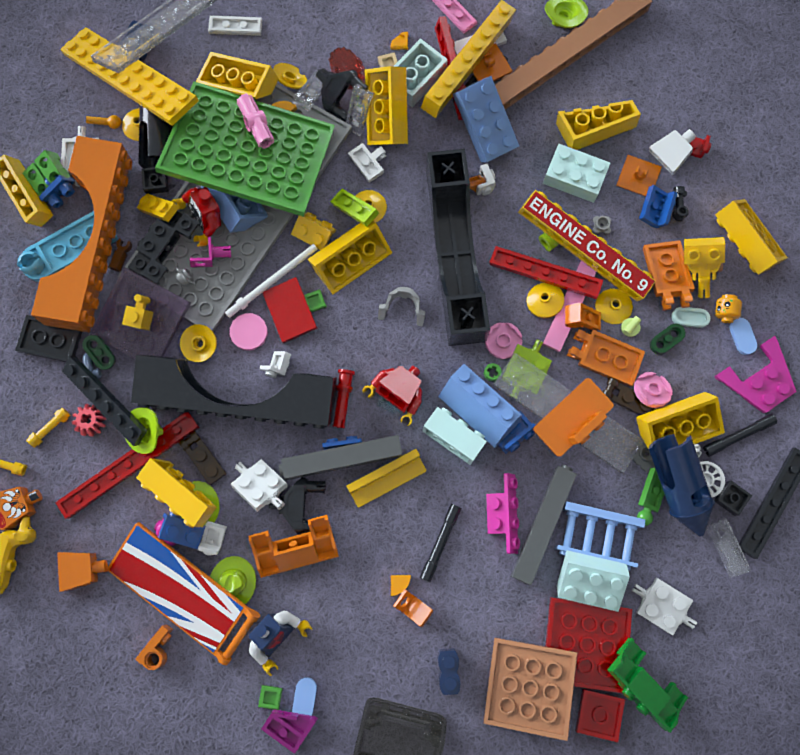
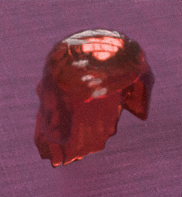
(344, 60)

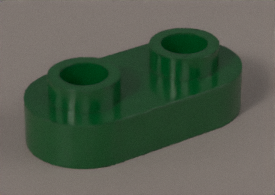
(667, 339)
(98, 353)

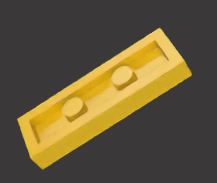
(157, 207)

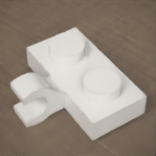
(367, 161)

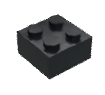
(153, 181)
(733, 498)

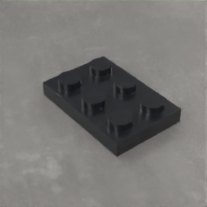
(47, 340)

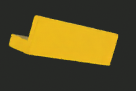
(386, 478)

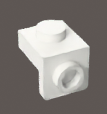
(487, 187)
(278, 364)
(212, 538)

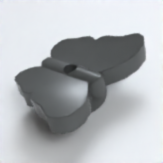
(641, 459)

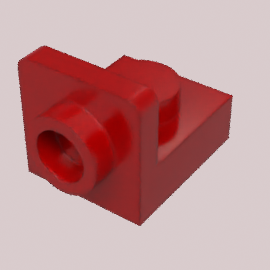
(700, 146)

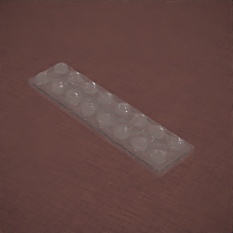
(148, 33)
(543, 393)

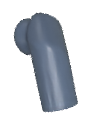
(88, 363)

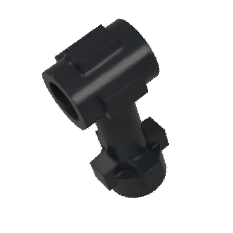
(681, 210)

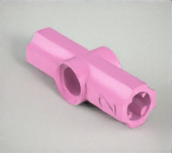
(255, 121)

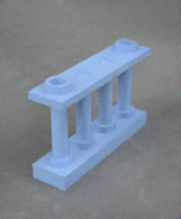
(612, 520)

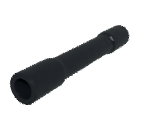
(739, 435)
(449, 521)

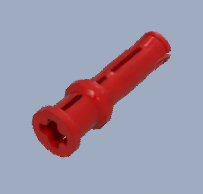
(343, 388)

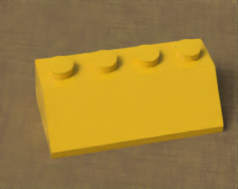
(238, 75)
(388, 107)
(750, 236)
(350, 256)
(693, 417)

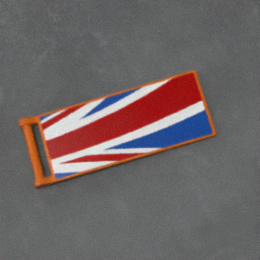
(181, 592)

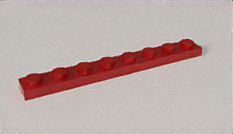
(124, 467)

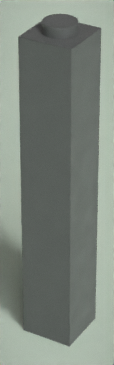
(340, 458)
(543, 524)

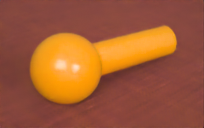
(113, 121)

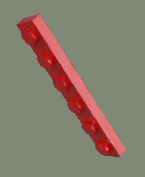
(447, 49)
(546, 272)

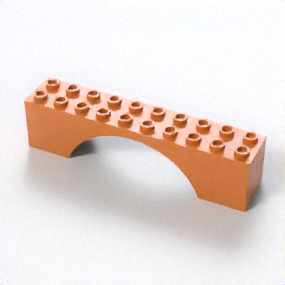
(72, 294)

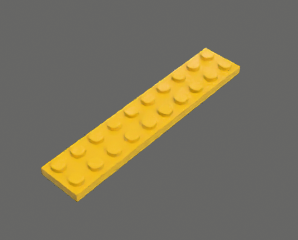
(137, 81)

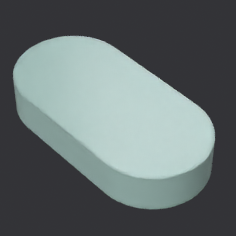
(691, 317)

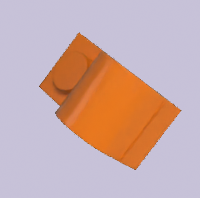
(581, 315)
(153, 647)

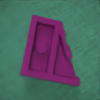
(289, 728)

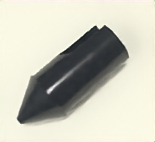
(152, 137)

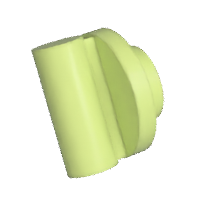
(631, 326)

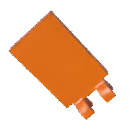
(671, 275)
(607, 356)

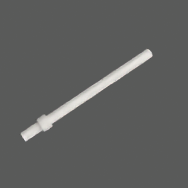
(242, 303)

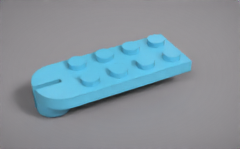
(57, 249)

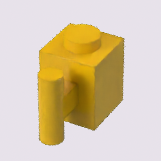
(137, 315)

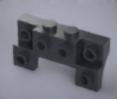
(159, 243)

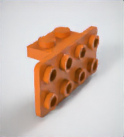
(574, 418)

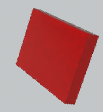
(289, 310)

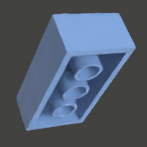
(486, 119)

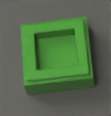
(315, 300)
(270, 697)

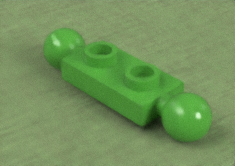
(650, 497)

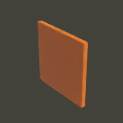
(492, 65)
(638, 175)

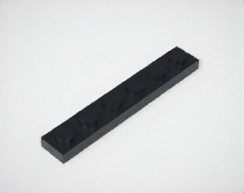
(104, 401)
(772, 506)

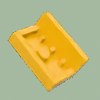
(313, 230)

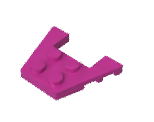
(768, 385)

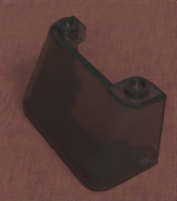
(399, 730)

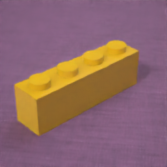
(21, 192)

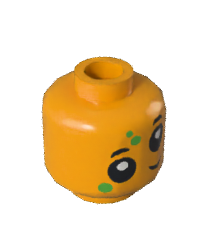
(728, 308)

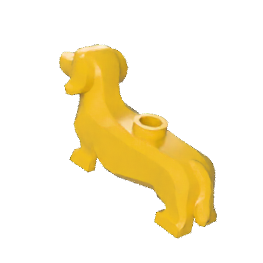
(8, 543)

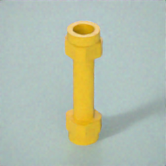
(36, 438)
(15, 468)

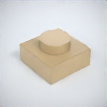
(387, 60)

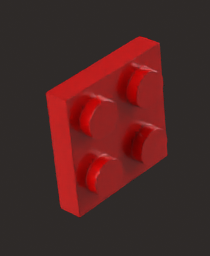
(600, 715)

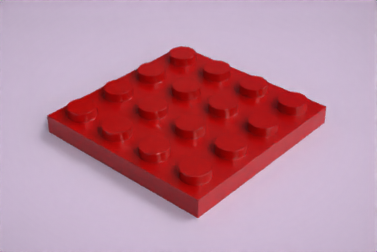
(593, 634)

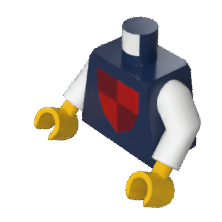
(271, 633)

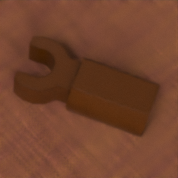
(119, 255)

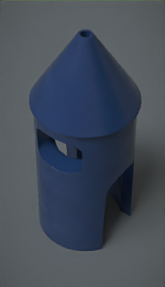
(683, 482)

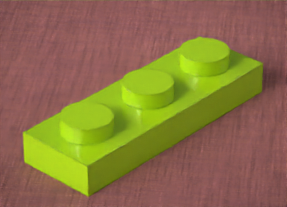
(354, 207)

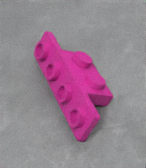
(503, 513)

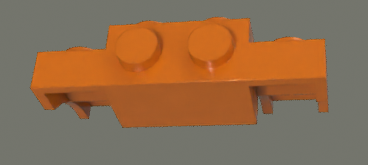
(295, 550)

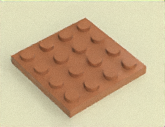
(531, 688)

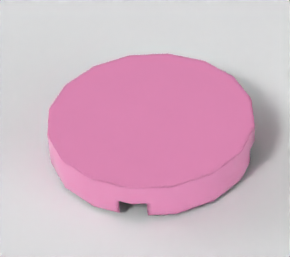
(248, 331)
(503, 346)
(653, 390)

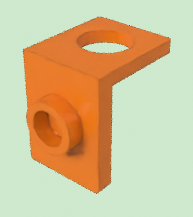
(413, 608)

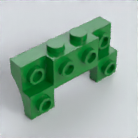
(640, 687)

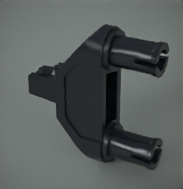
(334, 89)
(295, 503)

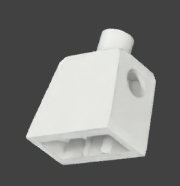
(673, 150)

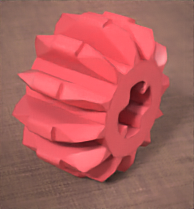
(81, 419)

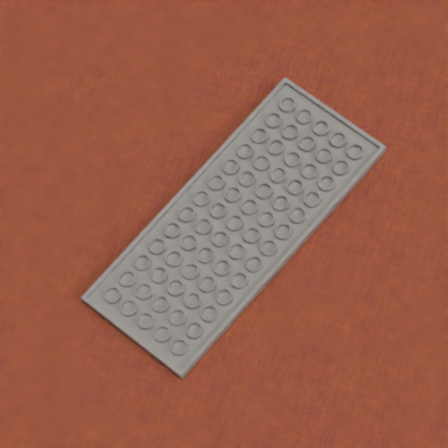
(219, 286)

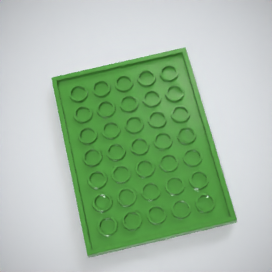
(219, 153)

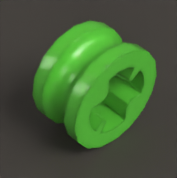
(490, 366)

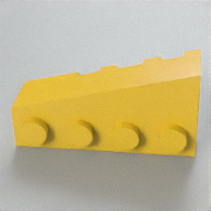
(596, 124)
(176, 492)

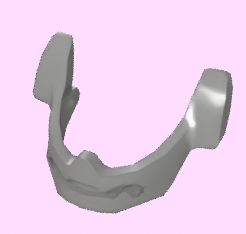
(404, 292)

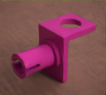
(214, 252)

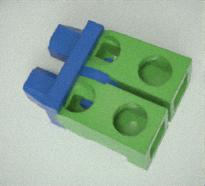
(50, 179)

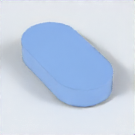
(743, 336)
(305, 696)

